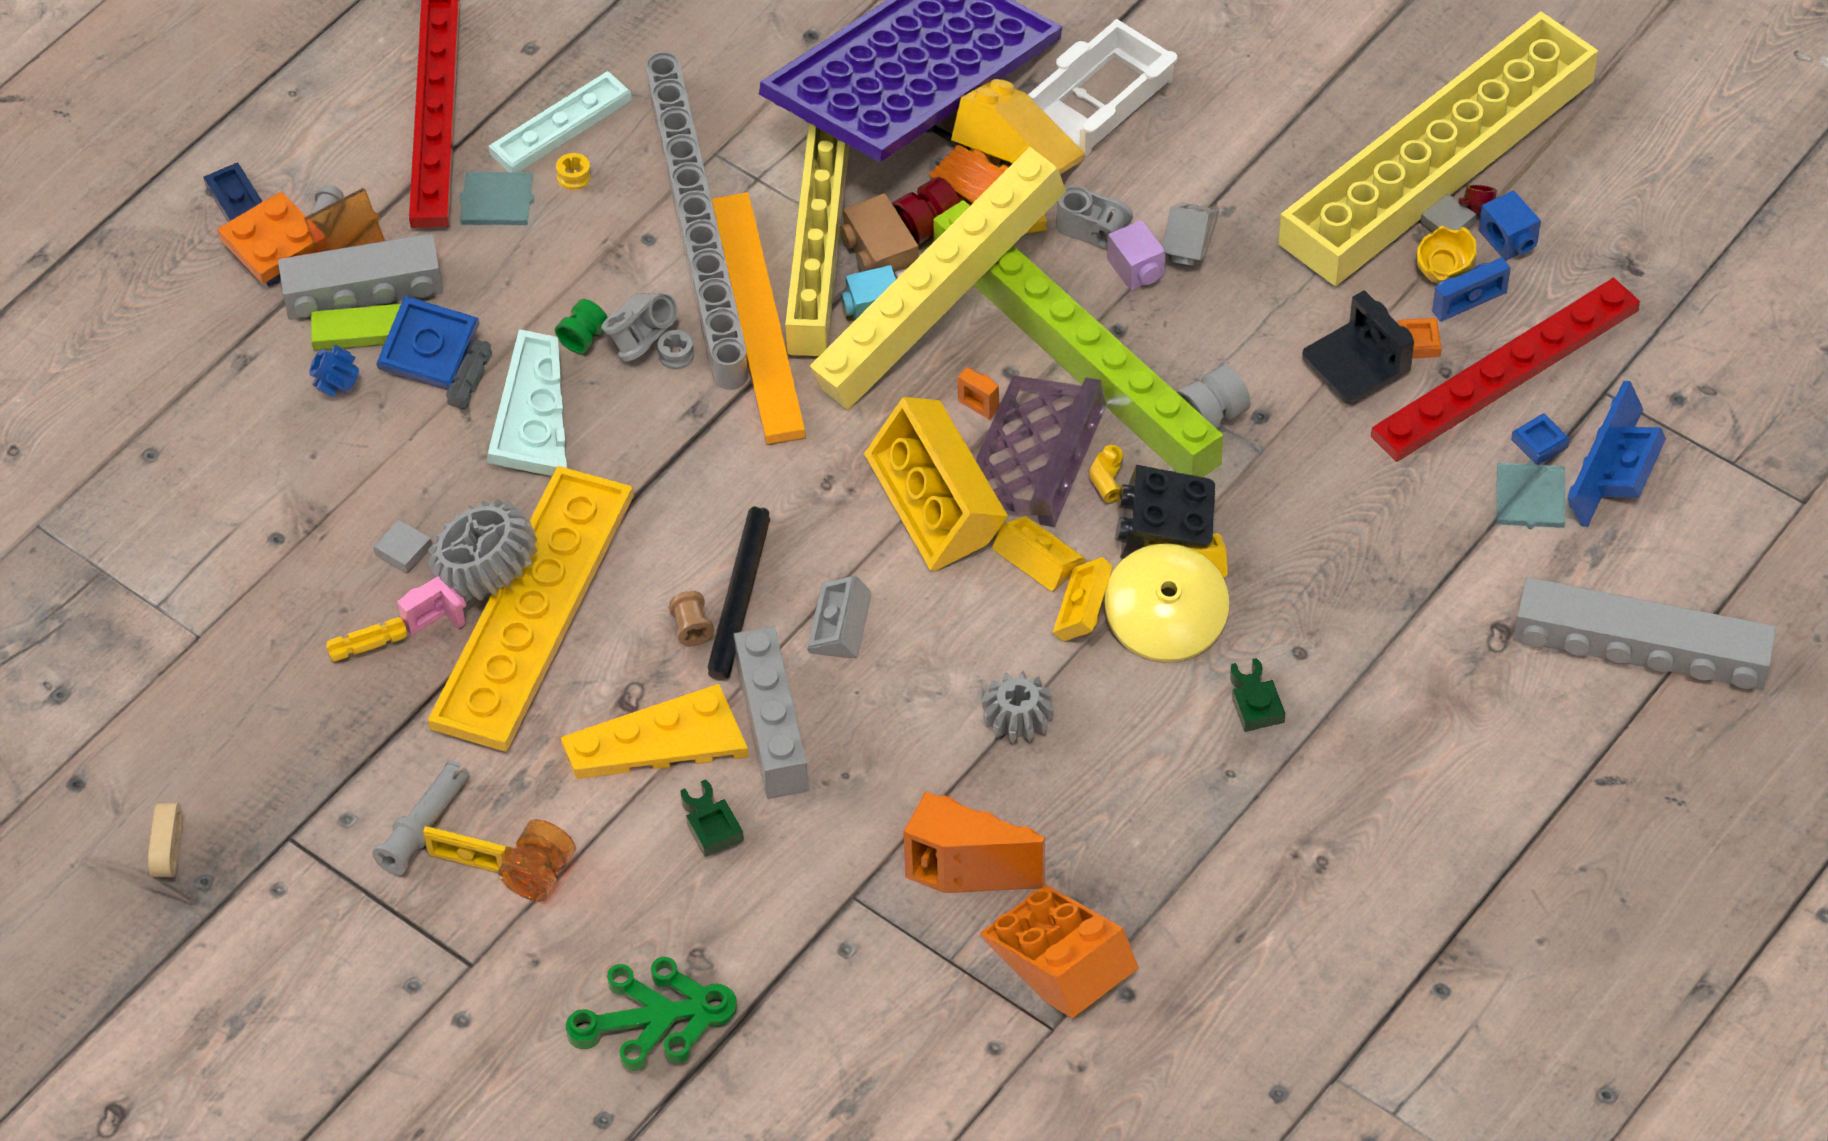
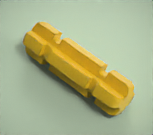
(366, 639)

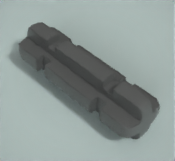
(469, 373)

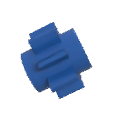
(333, 370)

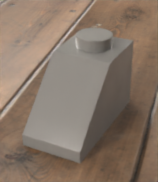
(1189, 232)

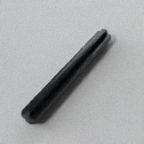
(738, 592)

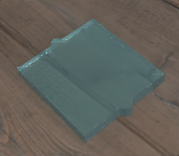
(496, 198)
(1530, 495)

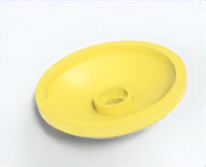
(1162, 625)

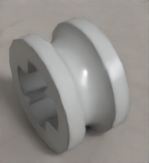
(676, 360)

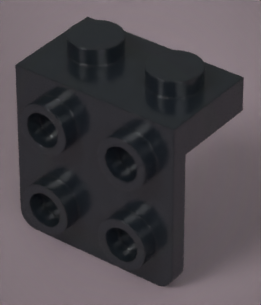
(1363, 352)
(1166, 509)

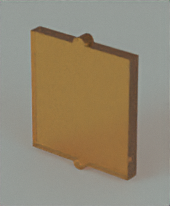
(344, 224)

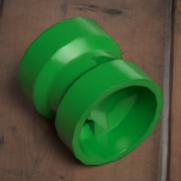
(579, 329)

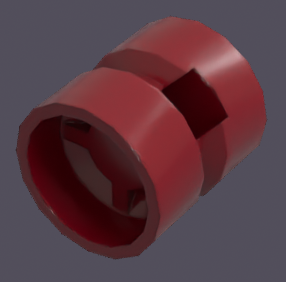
(920, 209)

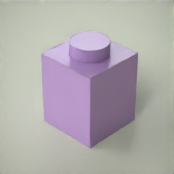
(1136, 255)

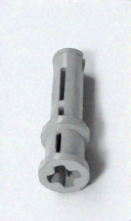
(408, 830)

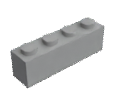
(360, 275)
(771, 712)

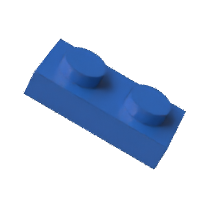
(1471, 289)

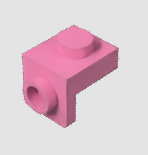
(430, 602)

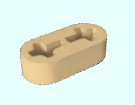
(165, 840)

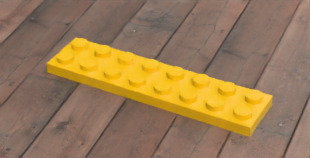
(530, 618)

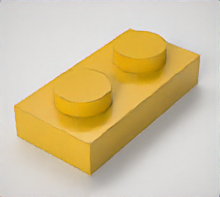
(1082, 599)

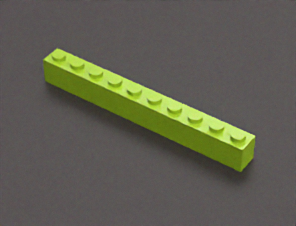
(1091, 351)

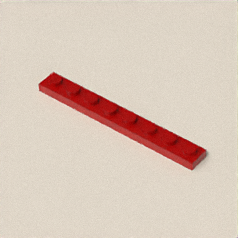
(434, 114)
(1504, 369)

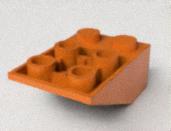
(970, 849)
(1062, 949)

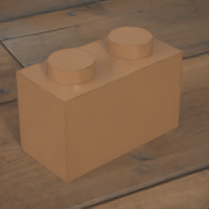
(878, 235)

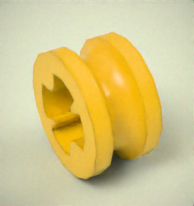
(574, 180)

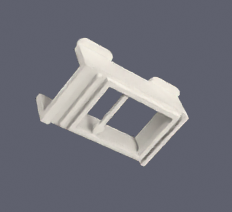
(1083, 61)

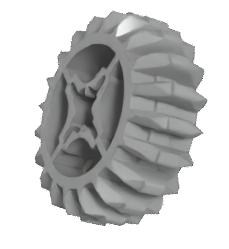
(483, 549)

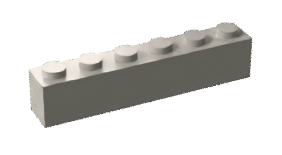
(1645, 633)

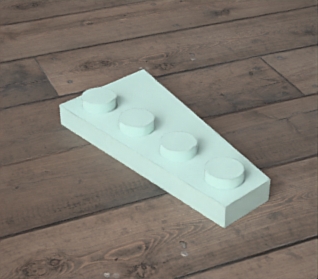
(530, 417)

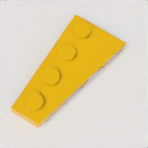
(671, 731)

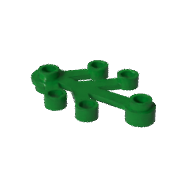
(657, 1013)

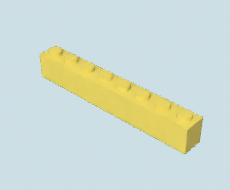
(816, 244)
(938, 278)

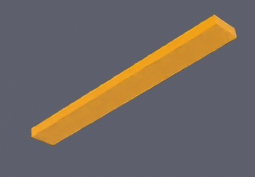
(758, 320)

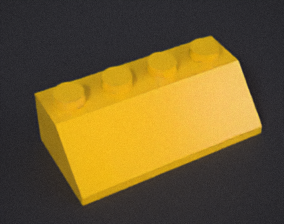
(934, 482)

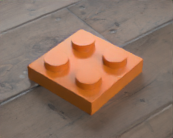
(267, 234)

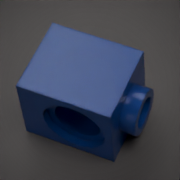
(1509, 225)

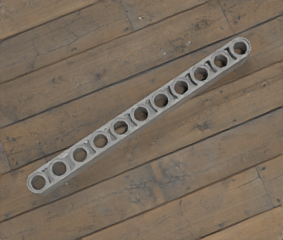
(697, 222)

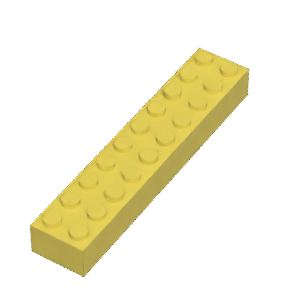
(1437, 148)

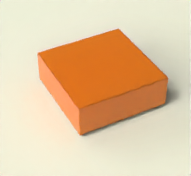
(1425, 336)

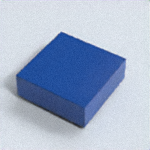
(1540, 439)

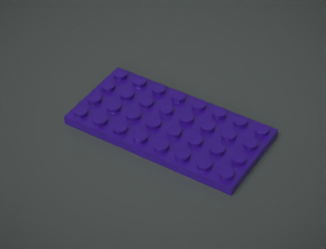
(906, 68)

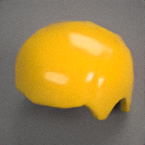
(1446, 254)

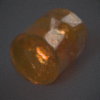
(537, 858)

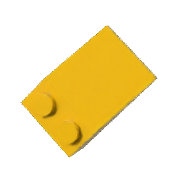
(1008, 123)

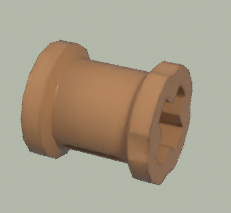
(691, 618)

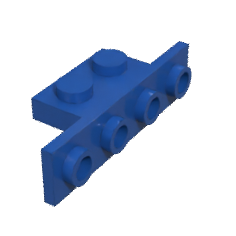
(1619, 457)

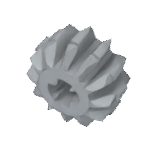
(1017, 707)

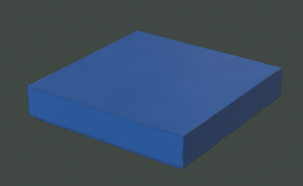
(427, 342)

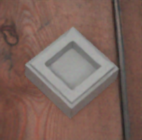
(1448, 213)
(402, 546)

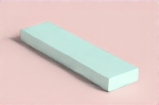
(560, 123)

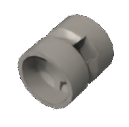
(1218, 395)

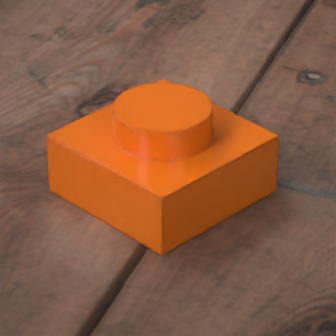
(978, 392)

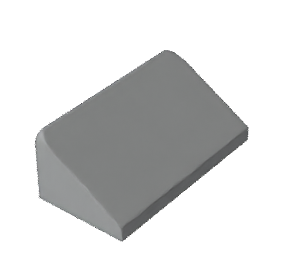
(840, 618)

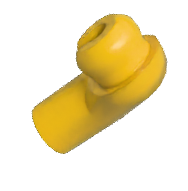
(1104, 471)

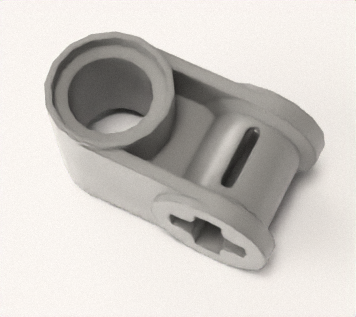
(1090, 216)
(640, 323)

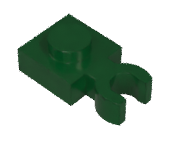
(1254, 700)
(711, 823)

